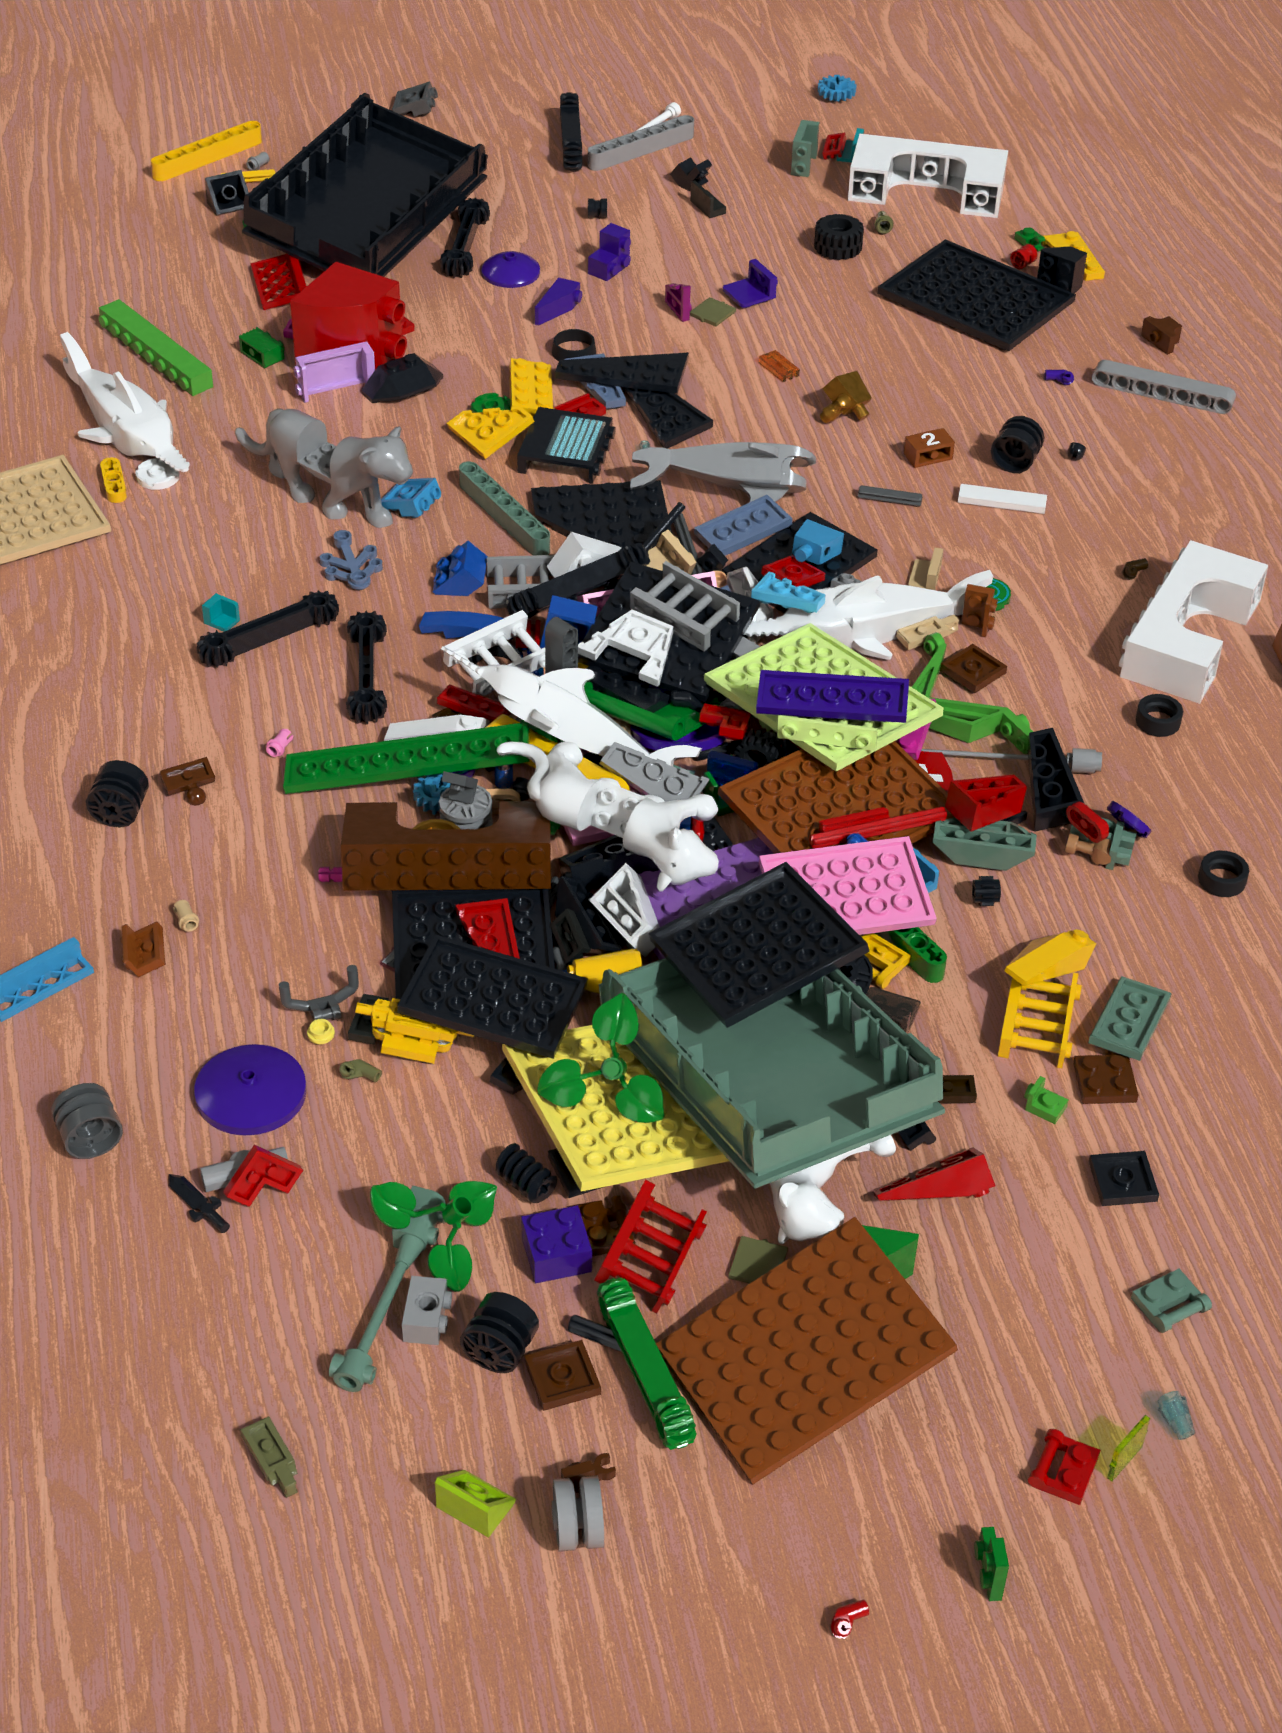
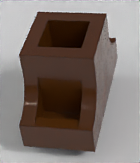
(1162, 333)

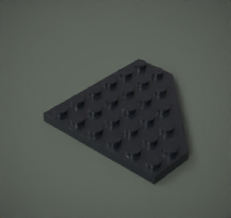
(602, 511)

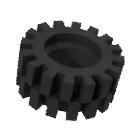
(761, 743)

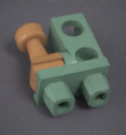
(1108, 850)

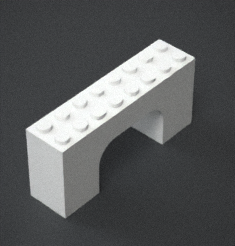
(893, 161)
(1200, 582)

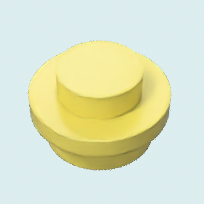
(320, 1031)

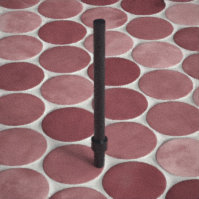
(653, 538)

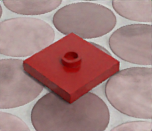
(799, 572)

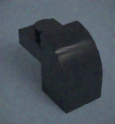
(688, 171)

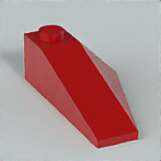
(958, 1176)

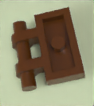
(597, 1225)

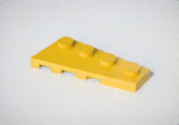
(1093, 269)

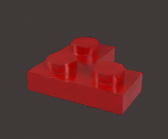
(732, 721)
(258, 1169)

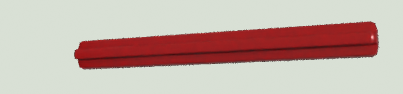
(878, 827)

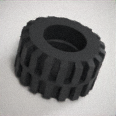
(838, 236)

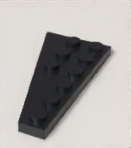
(643, 372)
(669, 415)

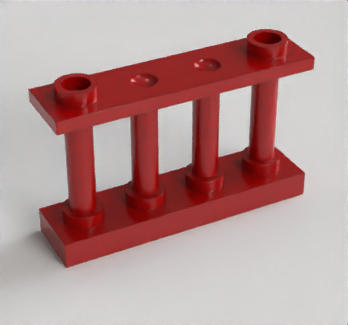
(624, 1245)

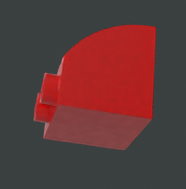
(348, 309)

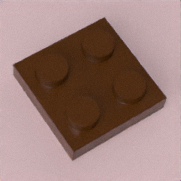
(973, 668)
(1105, 1079)
(562, 1375)

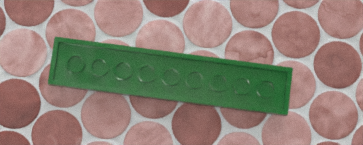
(402, 758)

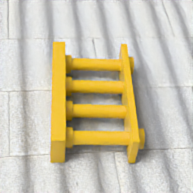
(1015, 1020)

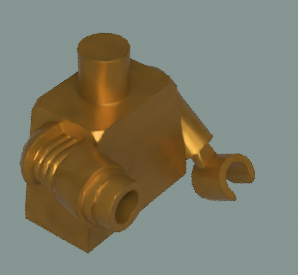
(847, 396)

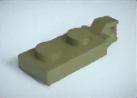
(271, 1455)

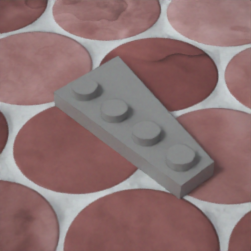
(652, 775)

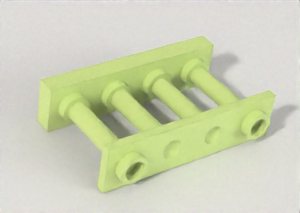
(828, 733)

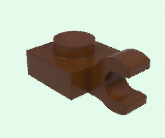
(577, 1470)

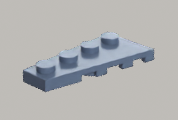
(606, 394)

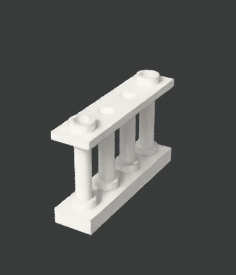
(496, 635)

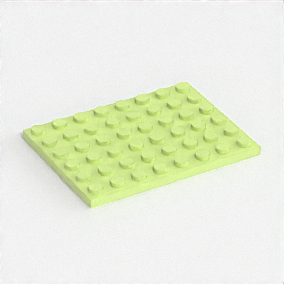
(815, 651)

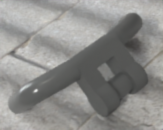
(322, 1007)

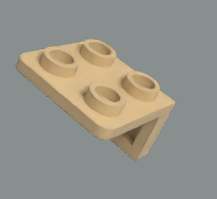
(672, 551)

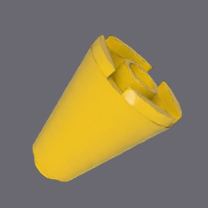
(594, 966)

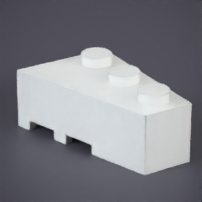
(577, 552)
(628, 908)

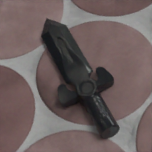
(198, 1201)

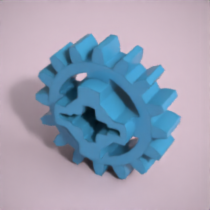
(836, 88)
(428, 792)

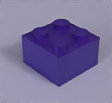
(556, 1244)

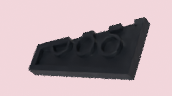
(628, 690)

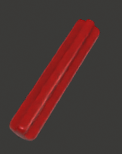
(853, 819)

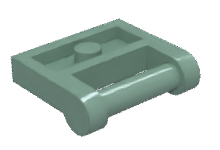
(1167, 1293)

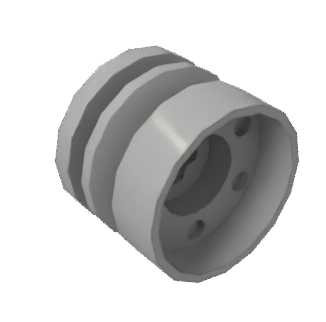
(467, 815)

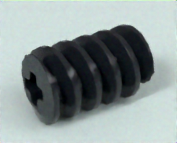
(525, 1174)

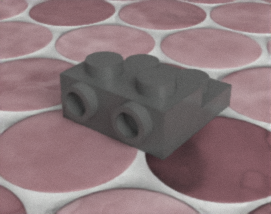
(415, 99)

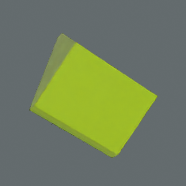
(472, 1501)

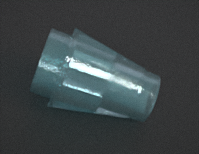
(1177, 1414)

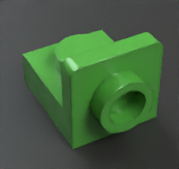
(1044, 1102)

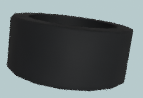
(1156, 726)
(1220, 886)

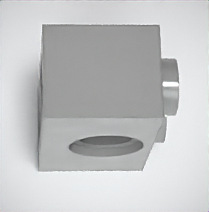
(419, 1323)

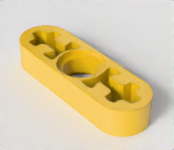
(110, 486)

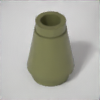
(883, 222)

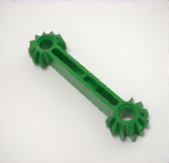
(646, 1364)

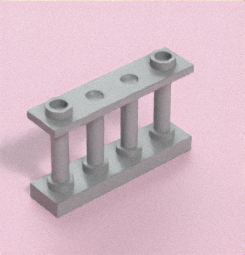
(514, 567)
(683, 623)

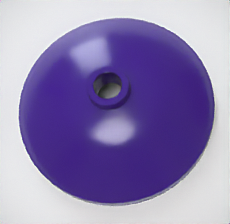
(510, 269)

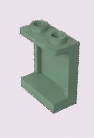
(804, 147)

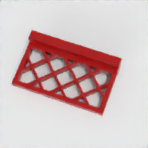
(294, 277)

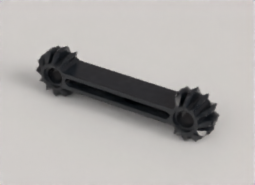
(571, 131)
(459, 259)
(577, 581)
(222, 647)
(366, 702)

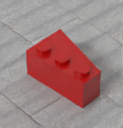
(985, 800)

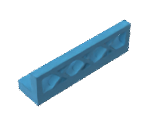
(34, 973)

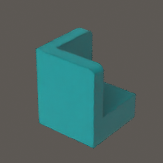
(220, 612)

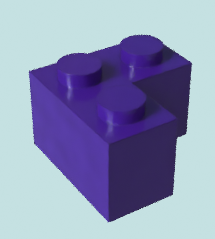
(612, 252)

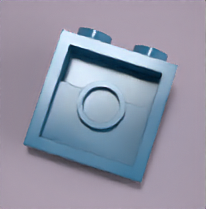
(412, 497)

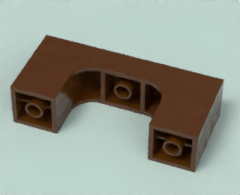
(392, 857)

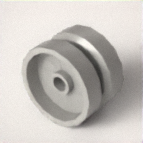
(578, 1513)

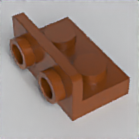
(978, 608)

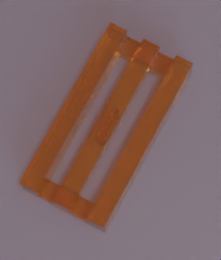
(776, 366)

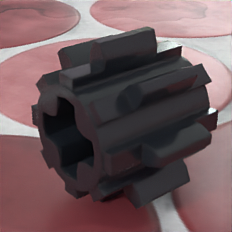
(986, 891)

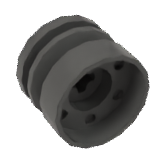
(86, 1120)

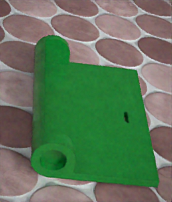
(667, 722)

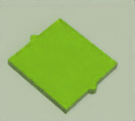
(1128, 1448)

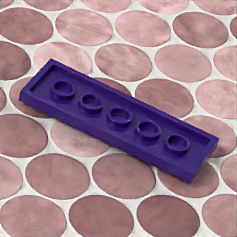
(832, 696)

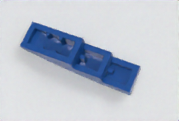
(455, 623)

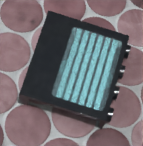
(567, 440)

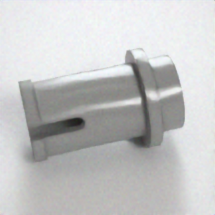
(256, 162)

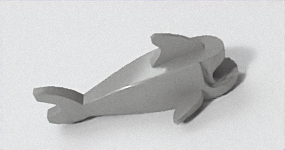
(744, 466)

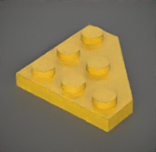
(491, 428)

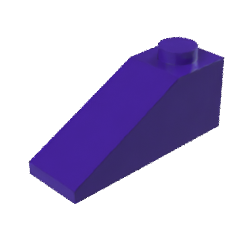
(558, 300)

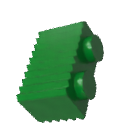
(261, 347)

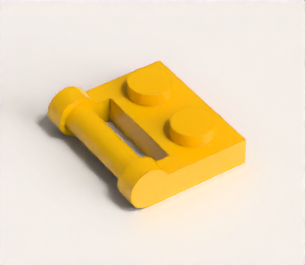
(885, 956)

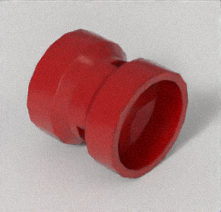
(1022, 257)

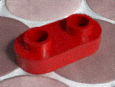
(1088, 822)

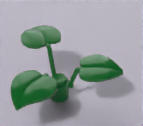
(640, 1098)
(467, 1202)

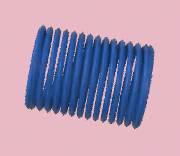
(500, 774)

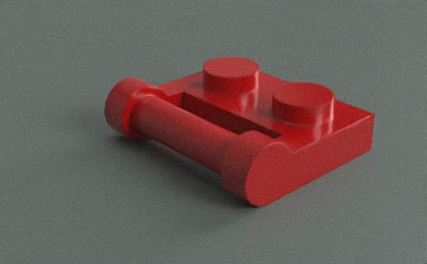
(1073, 1472)

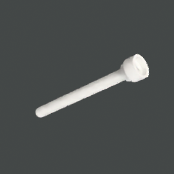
(671, 111)

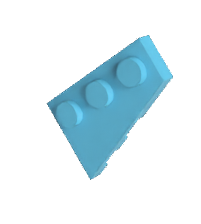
(787, 595)

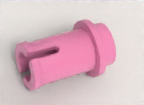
(276, 746)

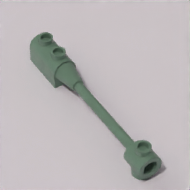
(355, 1366)

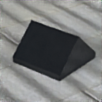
(226, 192)

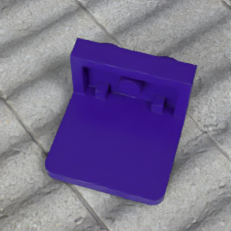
(757, 288)

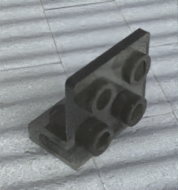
(897, 1007)

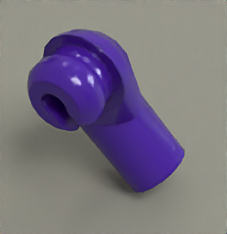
(1063, 376)

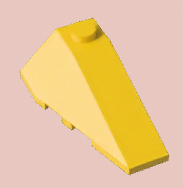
(1051, 957)

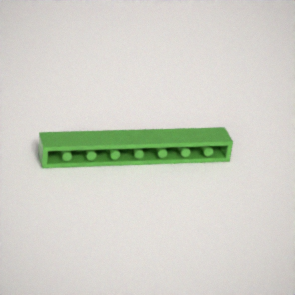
(156, 347)

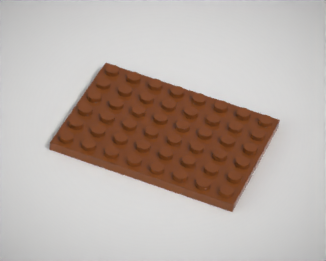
(798, 791)
(805, 1349)

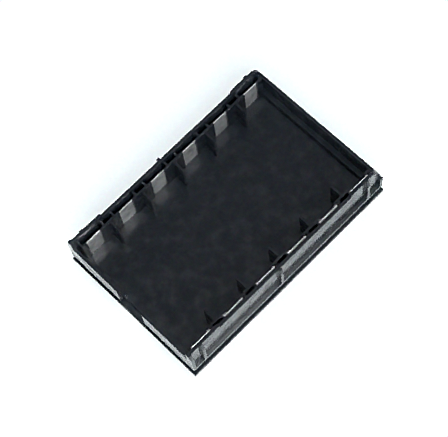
(364, 190)

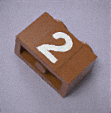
(929, 447)

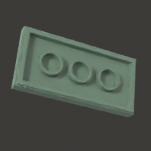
(1130, 1018)

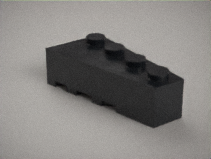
(1050, 781)
(601, 860)

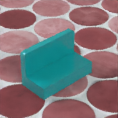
(850, 147)

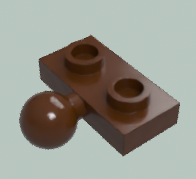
(189, 777)

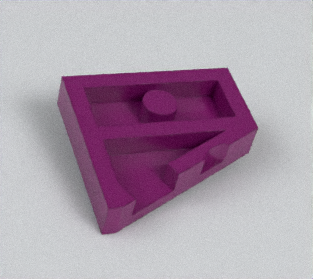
(678, 299)

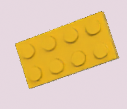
(530, 385)

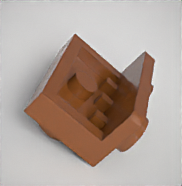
(143, 948)

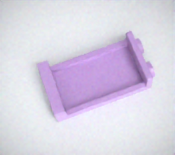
(333, 369)

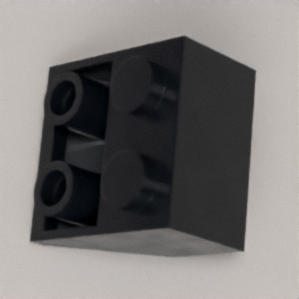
(1062, 267)

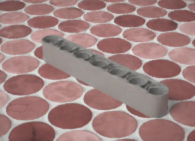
(640, 142)
(1174, 385)

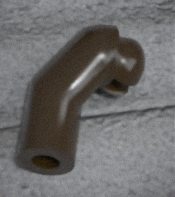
(1132, 567)

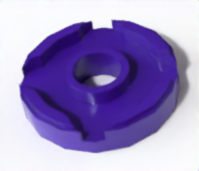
(1131, 821)

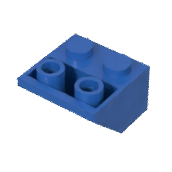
(460, 571)

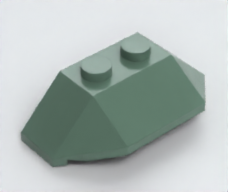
(991, 847)

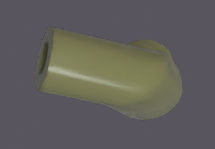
(359, 1068)

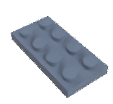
(744, 525)

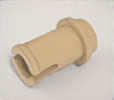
(187, 919)

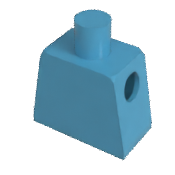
(816, 543)

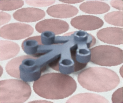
(358, 578)

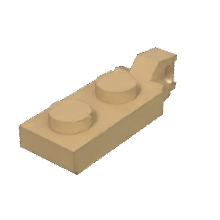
(914, 635)

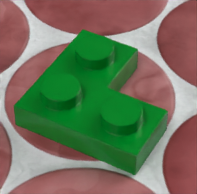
(994, 1563)

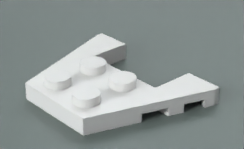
(638, 636)

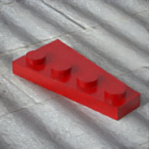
(489, 925)

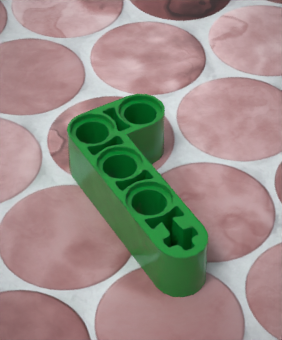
(926, 956)

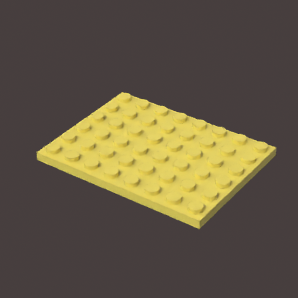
(594, 1136)

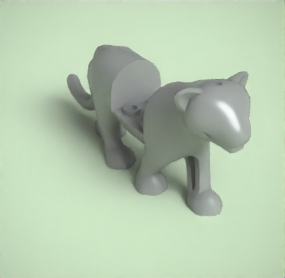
(349, 467)

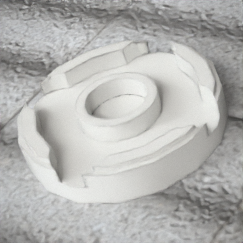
(156, 474)

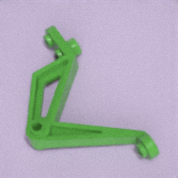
(981, 718)

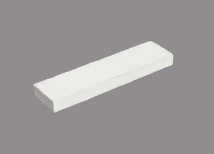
(1002, 498)

